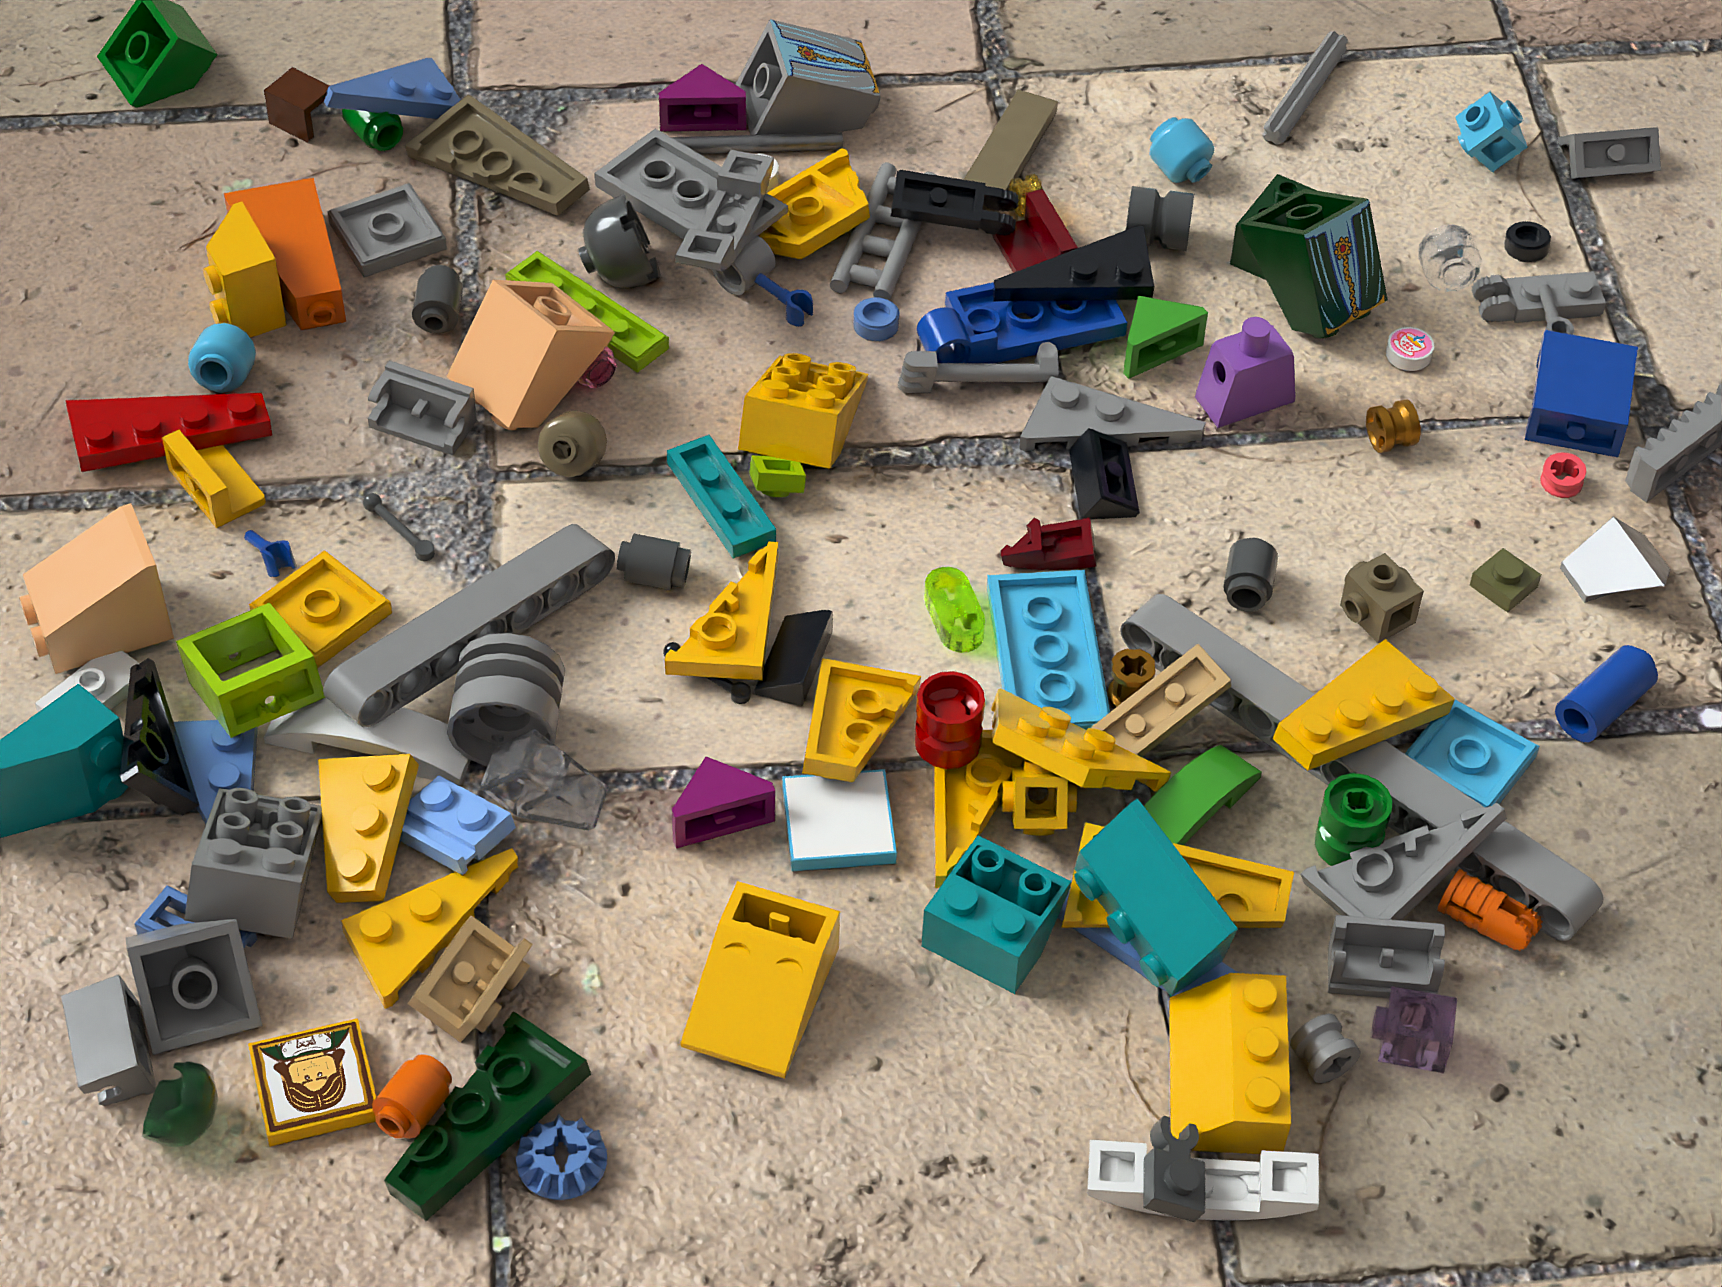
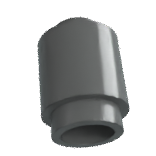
(437, 299)
(654, 562)
(1250, 574)

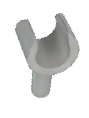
(1554, 321)

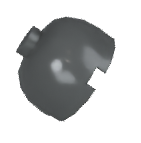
(618, 246)

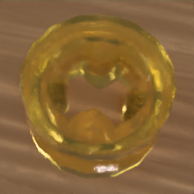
(1021, 187)

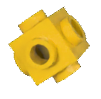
(1043, 815)

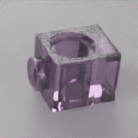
(1429, 1014)

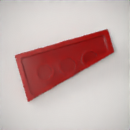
(133, 428)

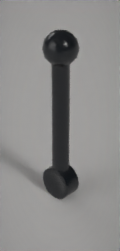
(739, 691)

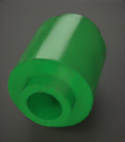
(375, 129)

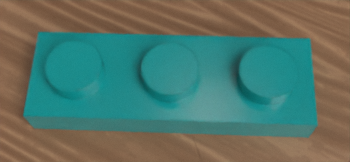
(721, 496)

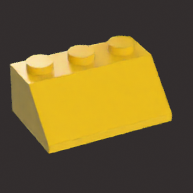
(1231, 1063)

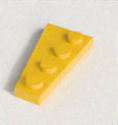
(1362, 707)

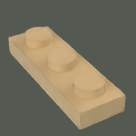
(1166, 702)

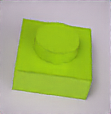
(777, 476)

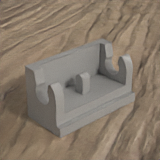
(422, 408)
(1378, 953)
(108, 1041)

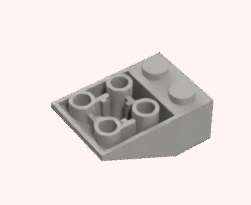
(253, 862)

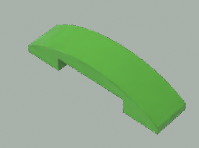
(1200, 791)

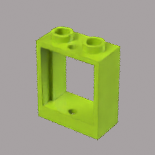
(241, 699)

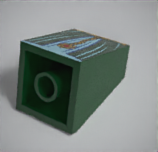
(1319, 259)

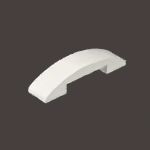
(398, 733)
(1234, 1189)

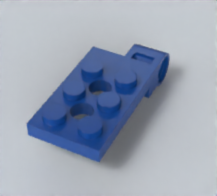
(987, 331)

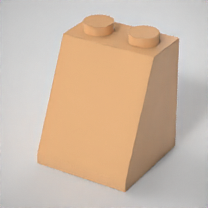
(527, 351)
(97, 595)

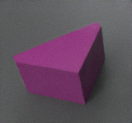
(702, 103)
(721, 803)

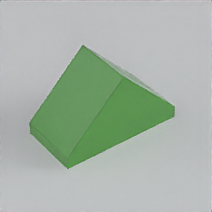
(1161, 333)

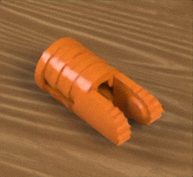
(1491, 910)

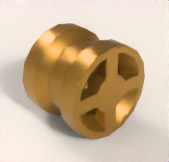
(1393, 426)

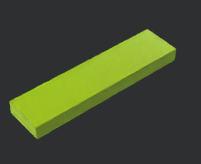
(634, 339)

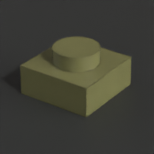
(1505, 580)

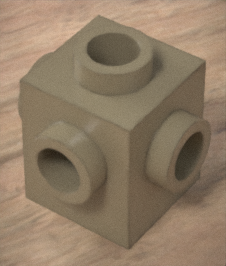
(1381, 597)

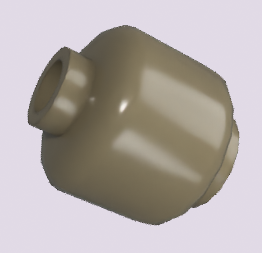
(572, 443)

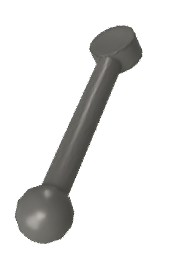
(423, 548)

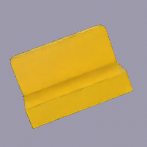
(212, 479)

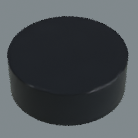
(1527, 241)

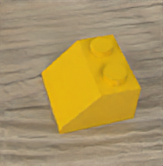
(243, 276)

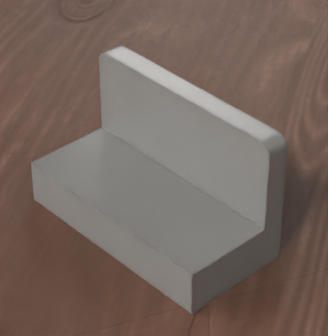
(1613, 152)

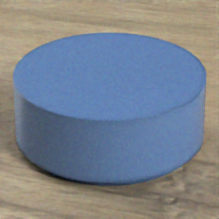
(876, 319)

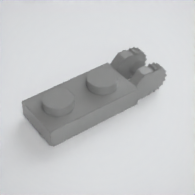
(1519, 299)

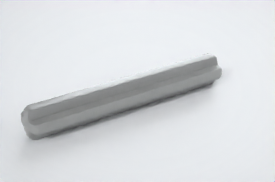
(1305, 88)

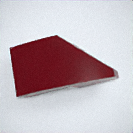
(1053, 546)

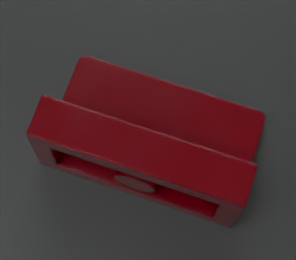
(1037, 236)

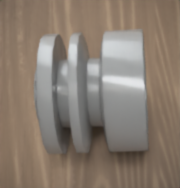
(502, 691)

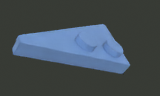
(405, 90)
(216, 759)

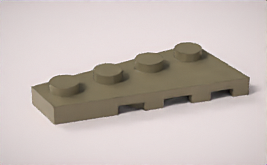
(498, 156)

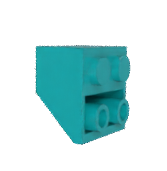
(994, 913)

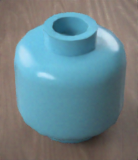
(1181, 150)
(222, 357)

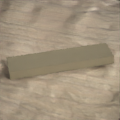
(1013, 140)

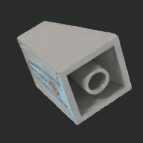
(807, 82)

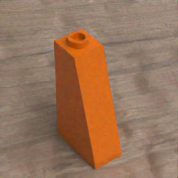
(297, 236)

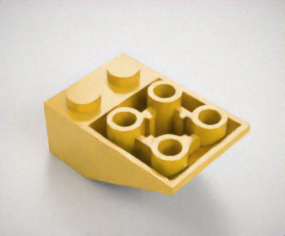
(801, 410)
(762, 979)

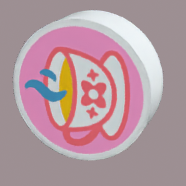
(1409, 349)

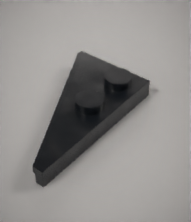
(1098, 271)
(151, 747)

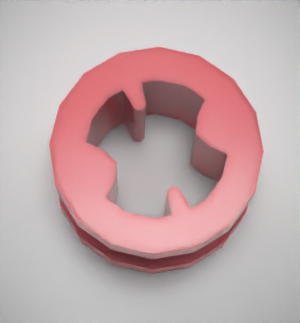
(1555, 466)

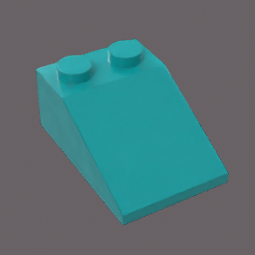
(60, 763)

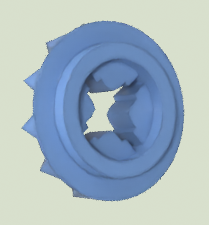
(583, 1167)

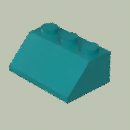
(1154, 900)

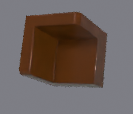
(292, 100)

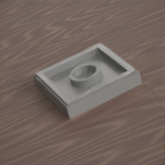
(386, 230)

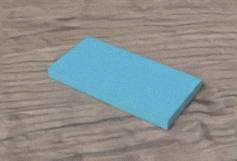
(1049, 642)

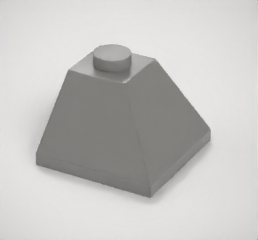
(193, 983)

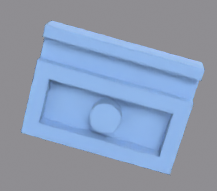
(454, 824)

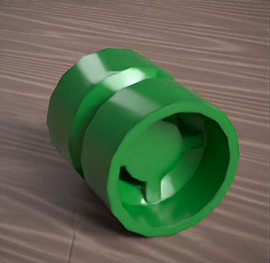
(1352, 817)

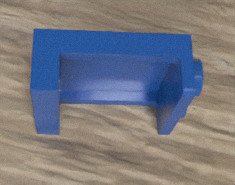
(1582, 393)

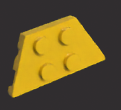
(821, 207)
(1066, 749)

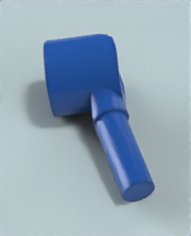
(795, 301)
(274, 554)

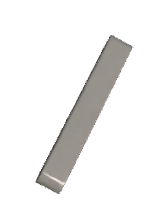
(501, 602)

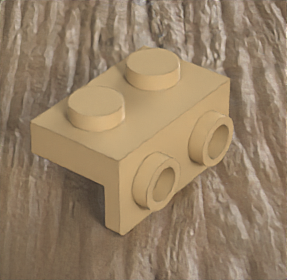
(469, 978)

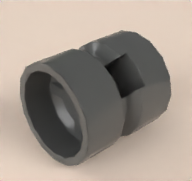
(1162, 217)

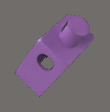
(1247, 374)

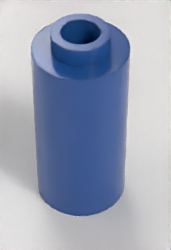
(1606, 693)

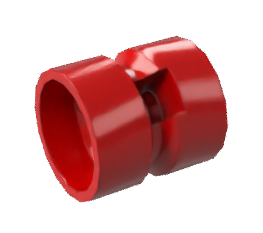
(949, 719)

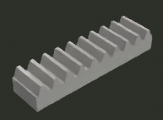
(1677, 448)

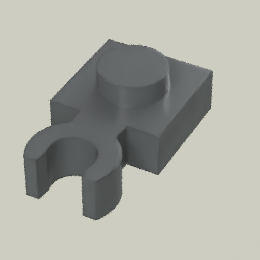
(1171, 1178)

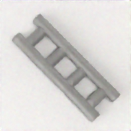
(862, 241)

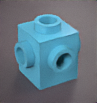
(1491, 131)

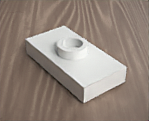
(102, 677)

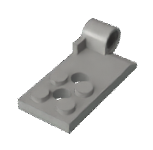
(687, 176)

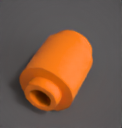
(412, 1097)

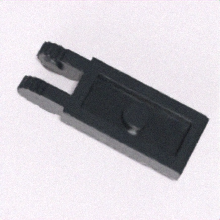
(953, 202)

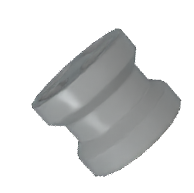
(1325, 1048)

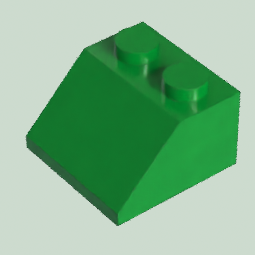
(156, 52)

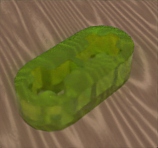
(963, 606)

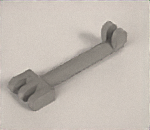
(922, 370)

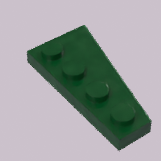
(497, 1106)

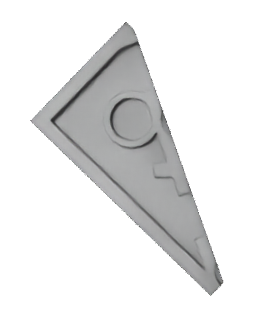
(1070, 409)
(1403, 869)

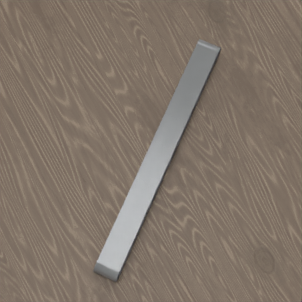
(1265, 696)

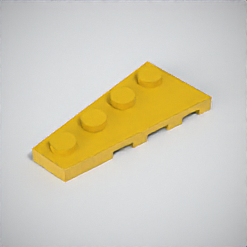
(1246, 890)

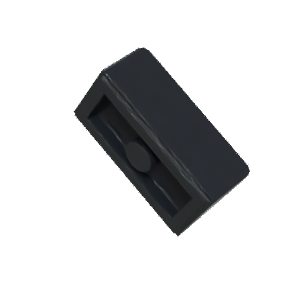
(1103, 477)
(796, 656)

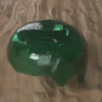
(182, 1107)

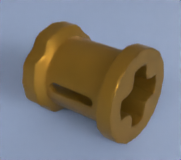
(1127, 674)

